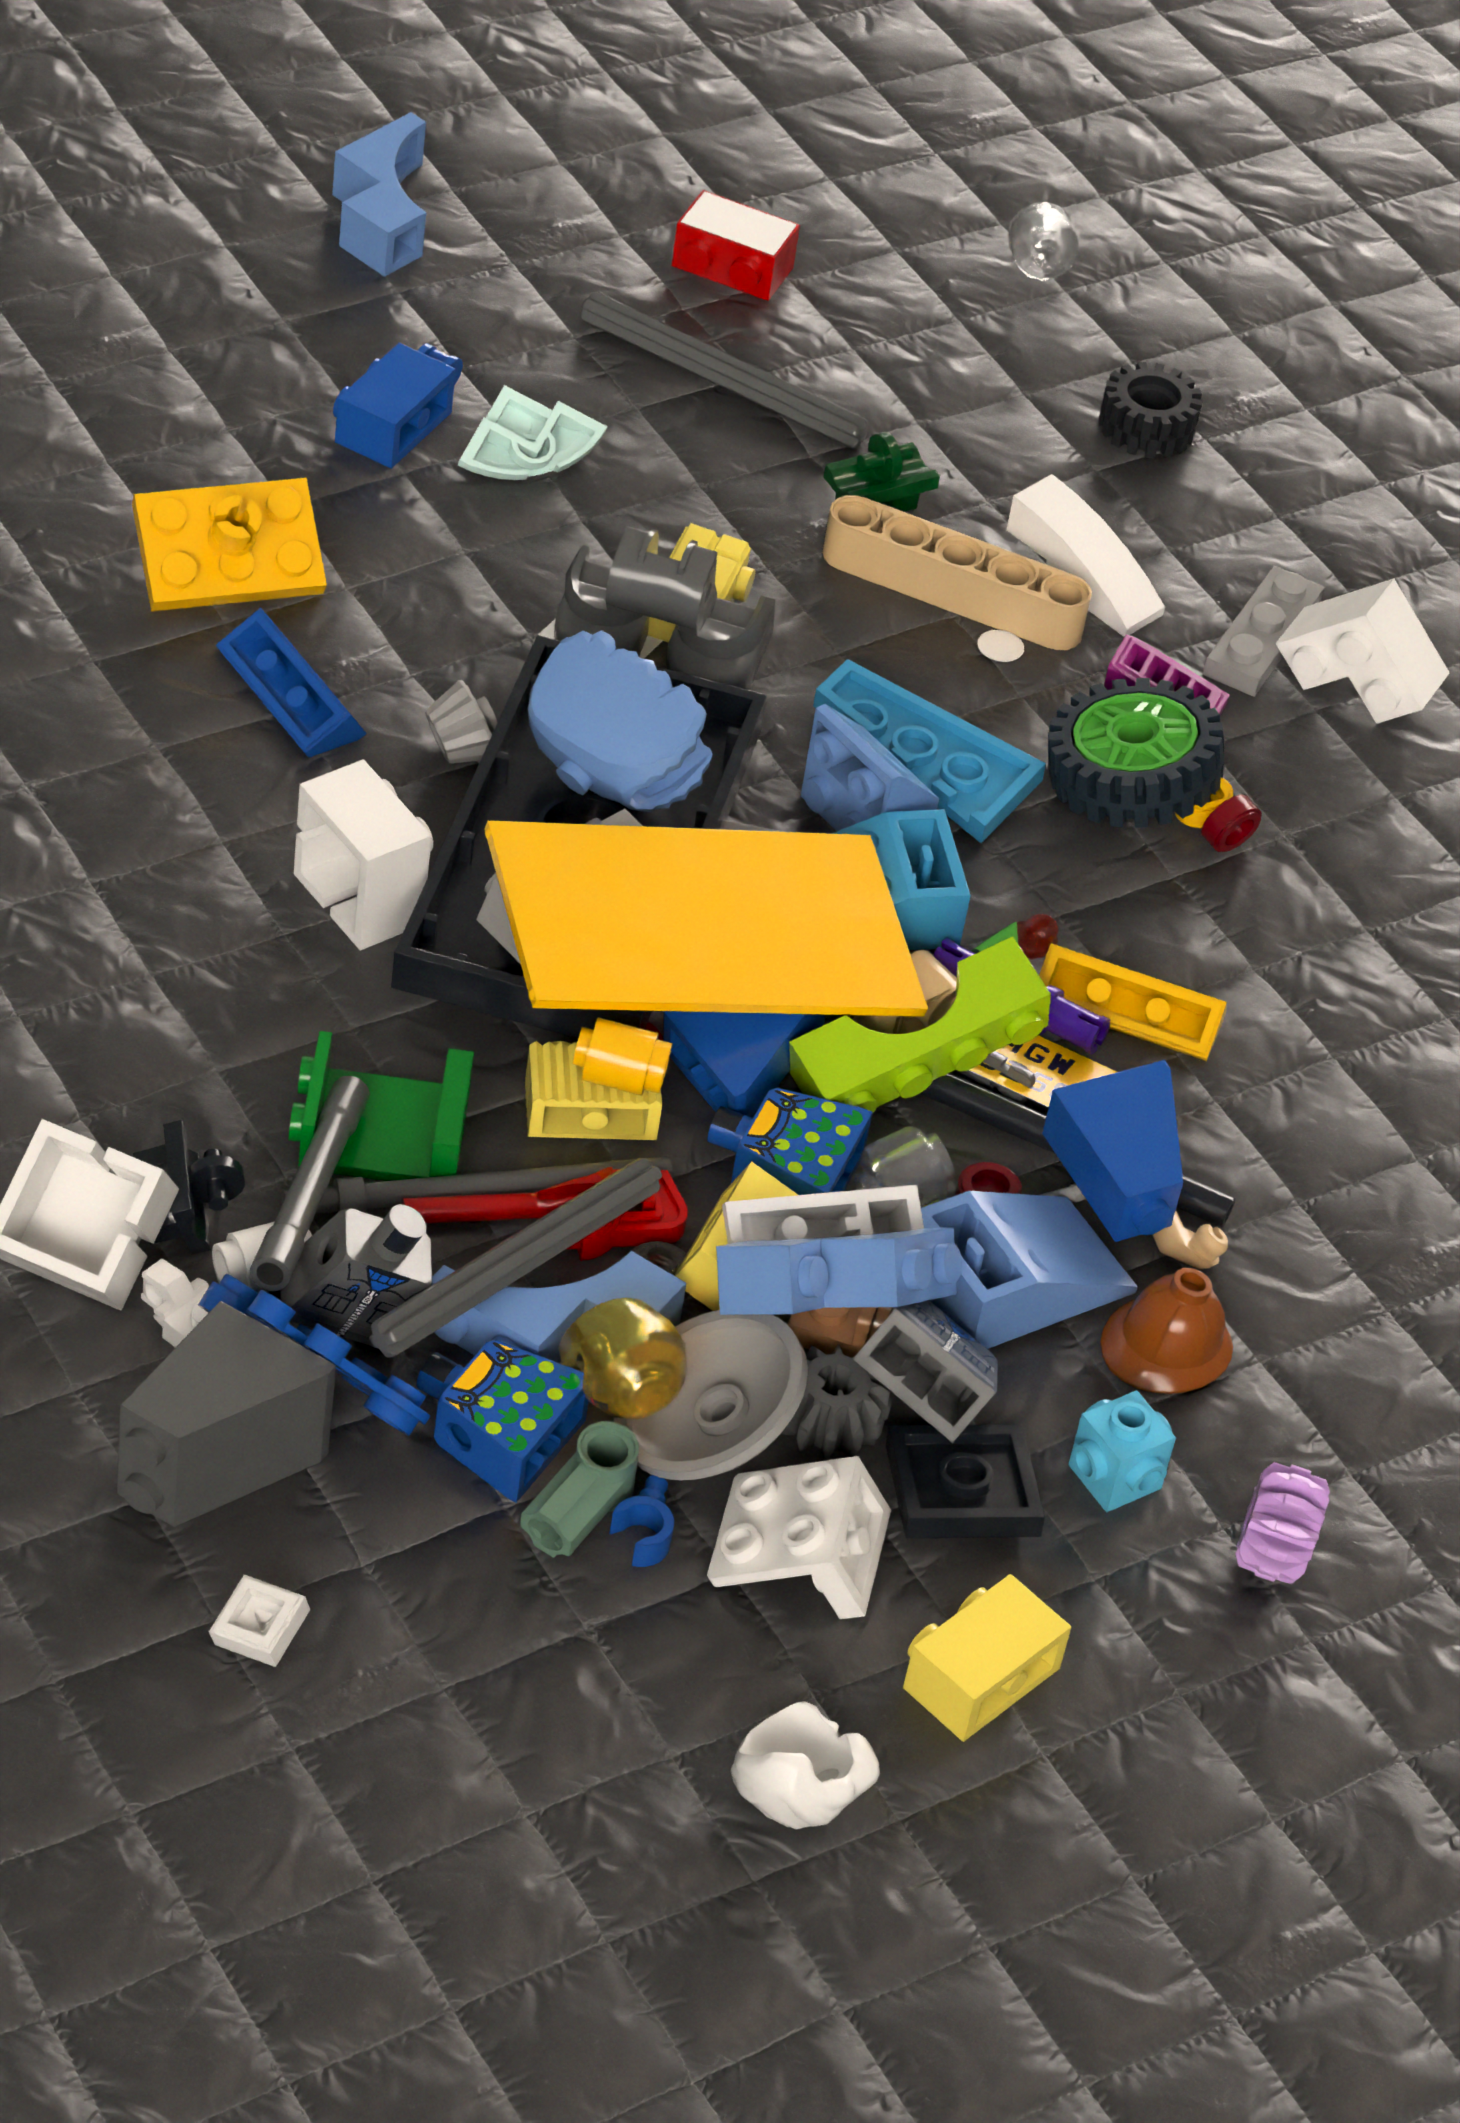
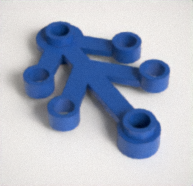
(388, 1399)

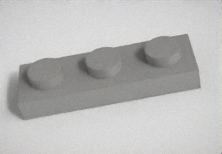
(1249, 647)

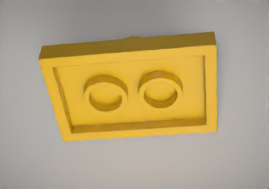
(228, 544)

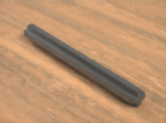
(725, 370)
(514, 1257)

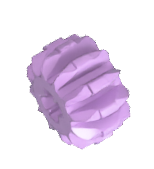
(1282, 1523)

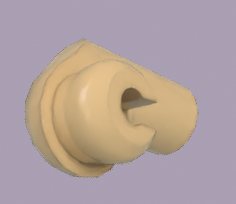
(1195, 1249)

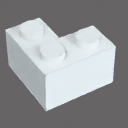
(1373, 642)

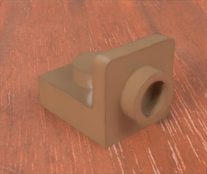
(834, 1326)

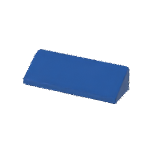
(289, 686)

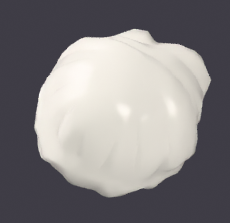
(801, 1768)

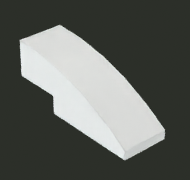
(1080, 542)

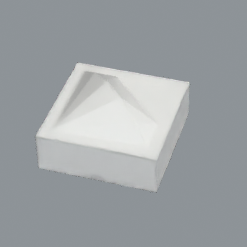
(259, 1620)

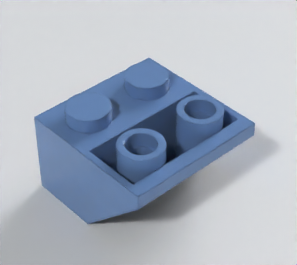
(854, 775)

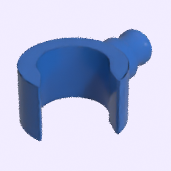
(647, 1511)

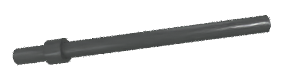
(360, 1196)

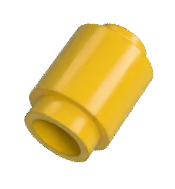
(622, 1057)

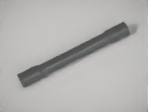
(285, 1239)

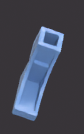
(376, 215)
(837, 1272)
(540, 1316)

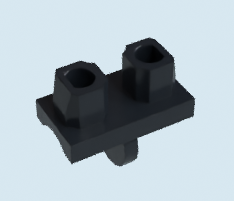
(200, 1181)

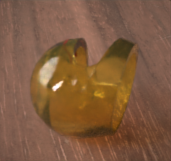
(629, 1357)

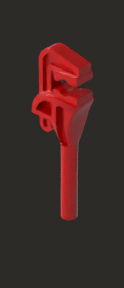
(660, 1219)

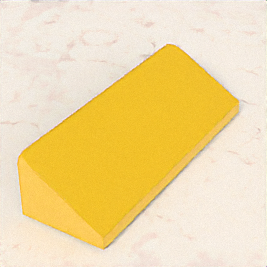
(1137, 1002)

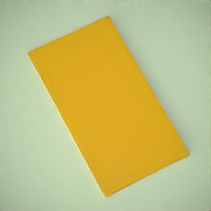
(703, 920)

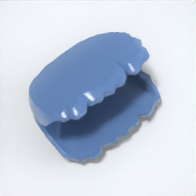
(617, 724)

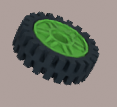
(1136, 752)

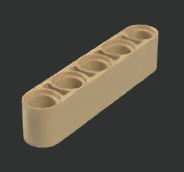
(956, 572)

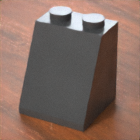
(223, 1418)

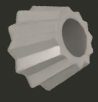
(461, 724)

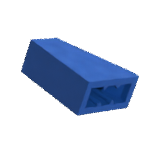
(735, 1055)
(1121, 1146)

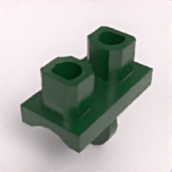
(884, 474)

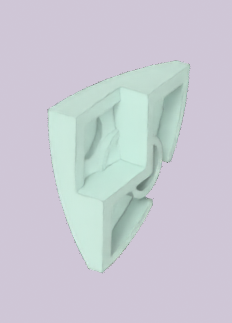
(529, 439)

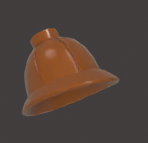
(1169, 1336)

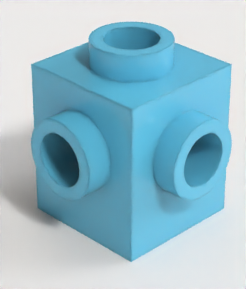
(1122, 1450)

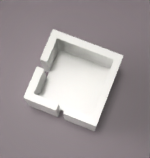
(364, 845)
(78, 1219)

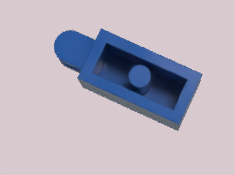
(396, 402)

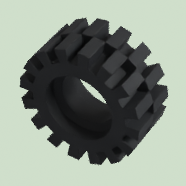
(1150, 410)

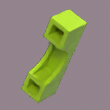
(995, 1005)

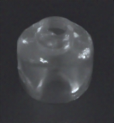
(1043, 240)
(906, 1160)

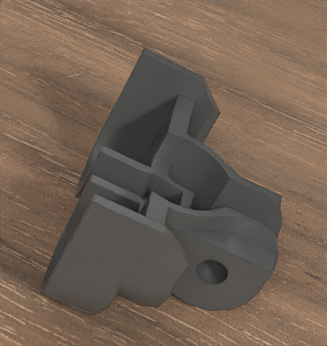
(710, 635)

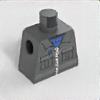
(359, 1270)
(931, 1366)

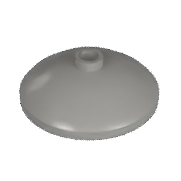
(735, 1399)

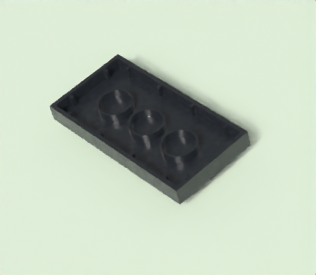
(445, 947)

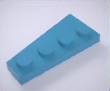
(964, 766)

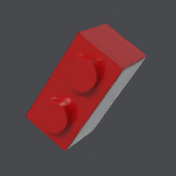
(735, 245)

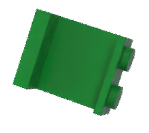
(407, 1124)

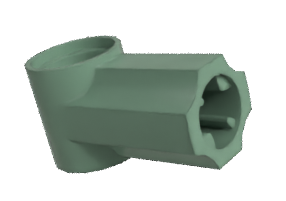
(583, 1489)

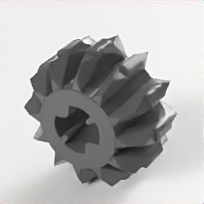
(839, 1406)

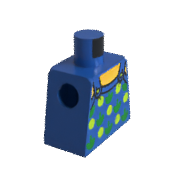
(796, 1139)
(504, 1412)

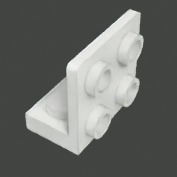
(802, 1522)

